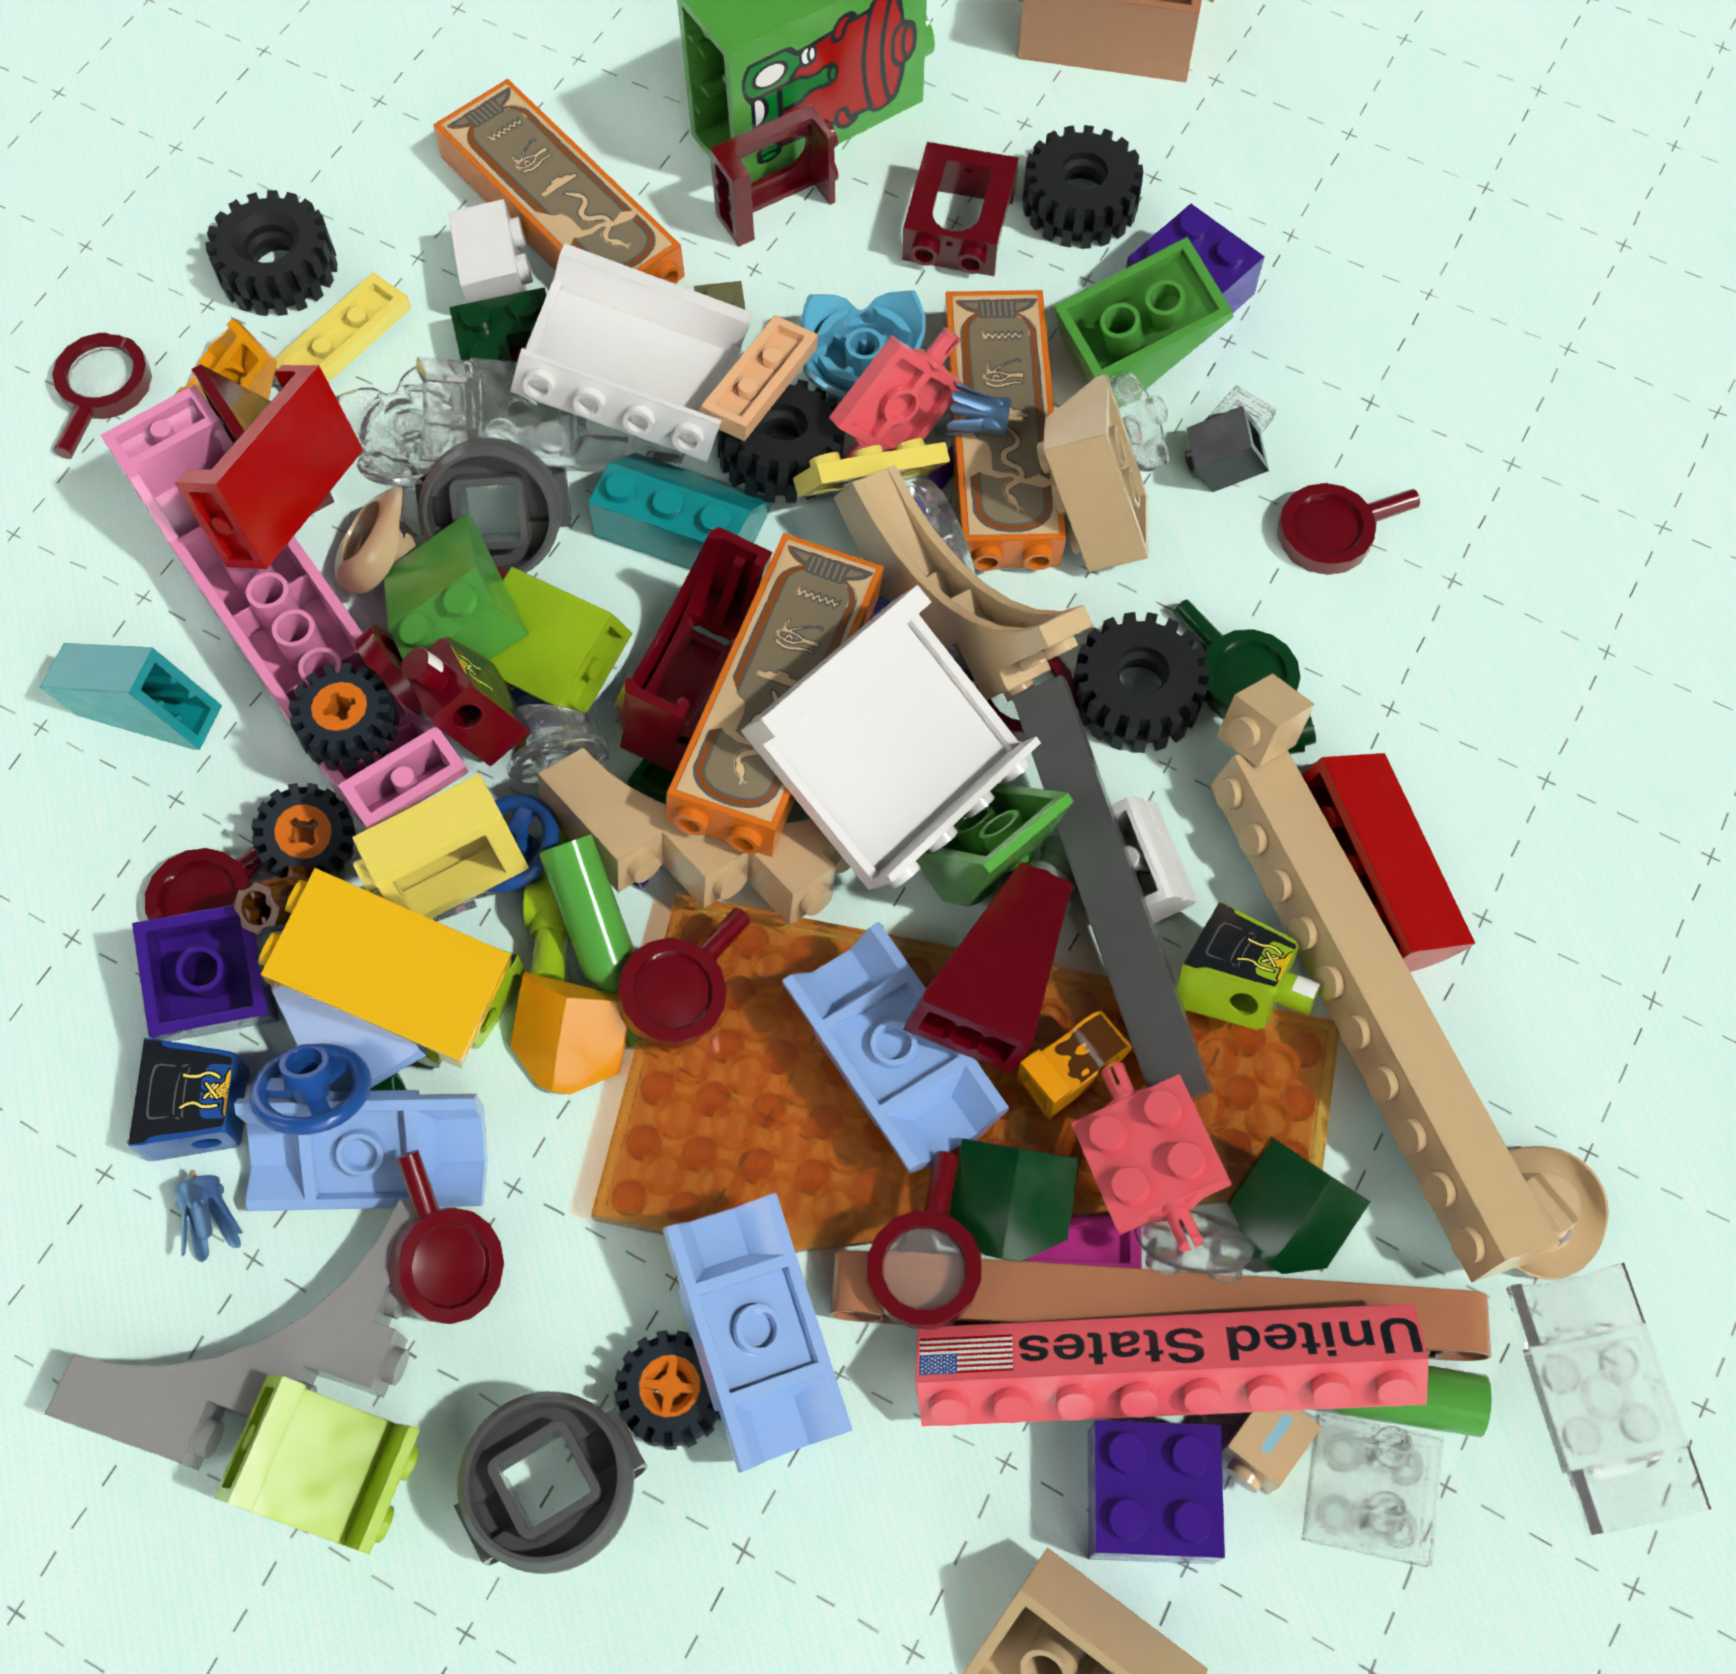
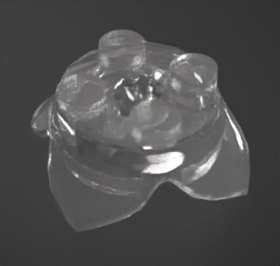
(389, 431)

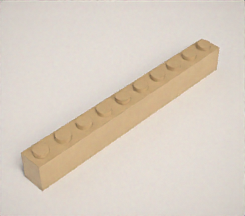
(1384, 1019)

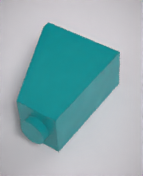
(132, 691)

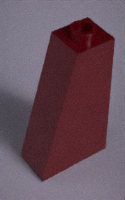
(997, 977)

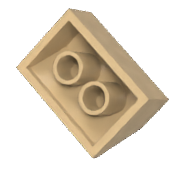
(1096, 478)
(1074, 1627)

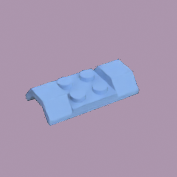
(907, 1085)
(357, 1161)
(756, 1332)

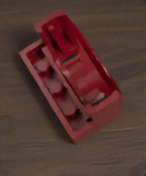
(682, 665)

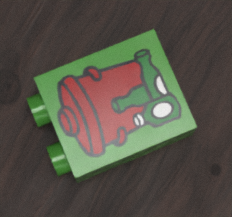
(774, 56)

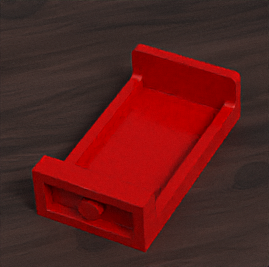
(274, 471)

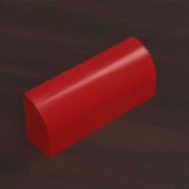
(1390, 856)

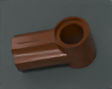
(264, 902)

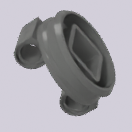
(492, 461)
(578, 1532)

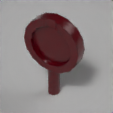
(1334, 528)
(383, 656)
(198, 881)
(675, 988)
(444, 1258)

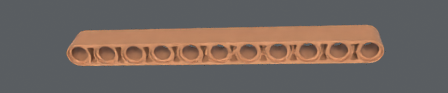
(1010, 1291)

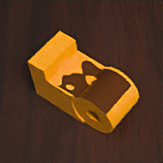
(1072, 1063)

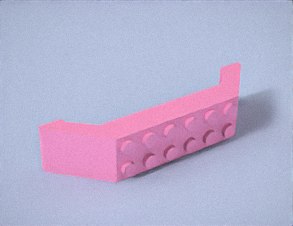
(276, 616)

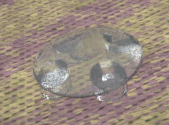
(1142, 421)
(1219, 1256)

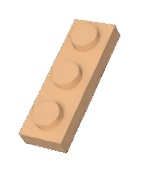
(760, 376)

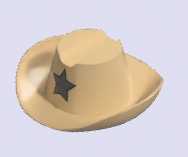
(373, 543)
(1572, 1204)

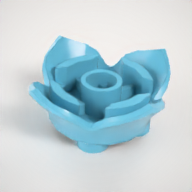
(854, 336)

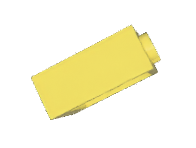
(439, 851)

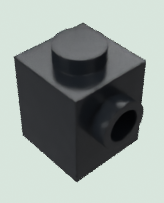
(1226, 449)

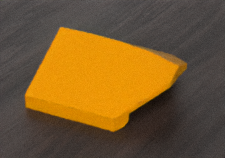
(239, 358)
(567, 1034)

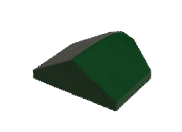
(1013, 1198)
(1294, 1210)

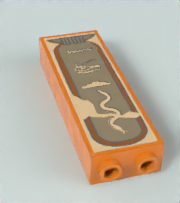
(558, 192)
(998, 481)
(797, 619)

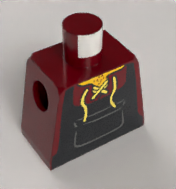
(453, 678)

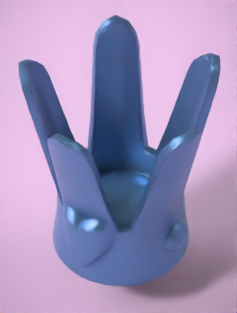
(987, 412)
(196, 1201)

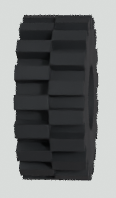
(1075, 211)
(266, 227)
(770, 463)
(1131, 714)

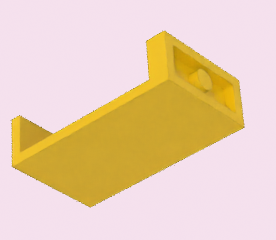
(385, 965)

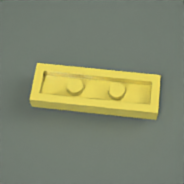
(348, 327)
(833, 474)

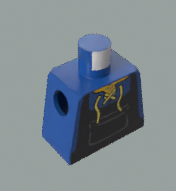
(187, 1100)

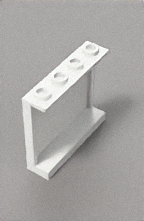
(631, 351)
(888, 744)

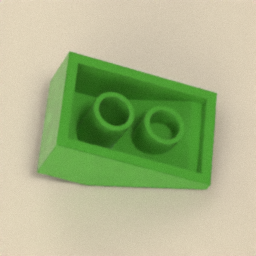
(1144, 316)
(451, 591)
(993, 842)

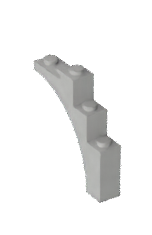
(181, 1406)

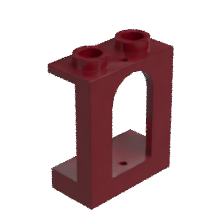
(965, 174)
(739, 198)

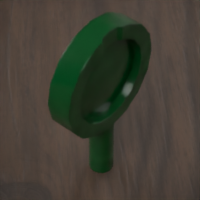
(1237, 658)

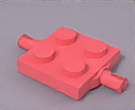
(899, 394)
(1151, 1155)

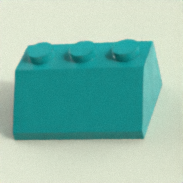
(669, 508)

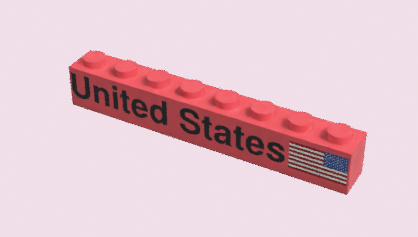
(1172, 1365)

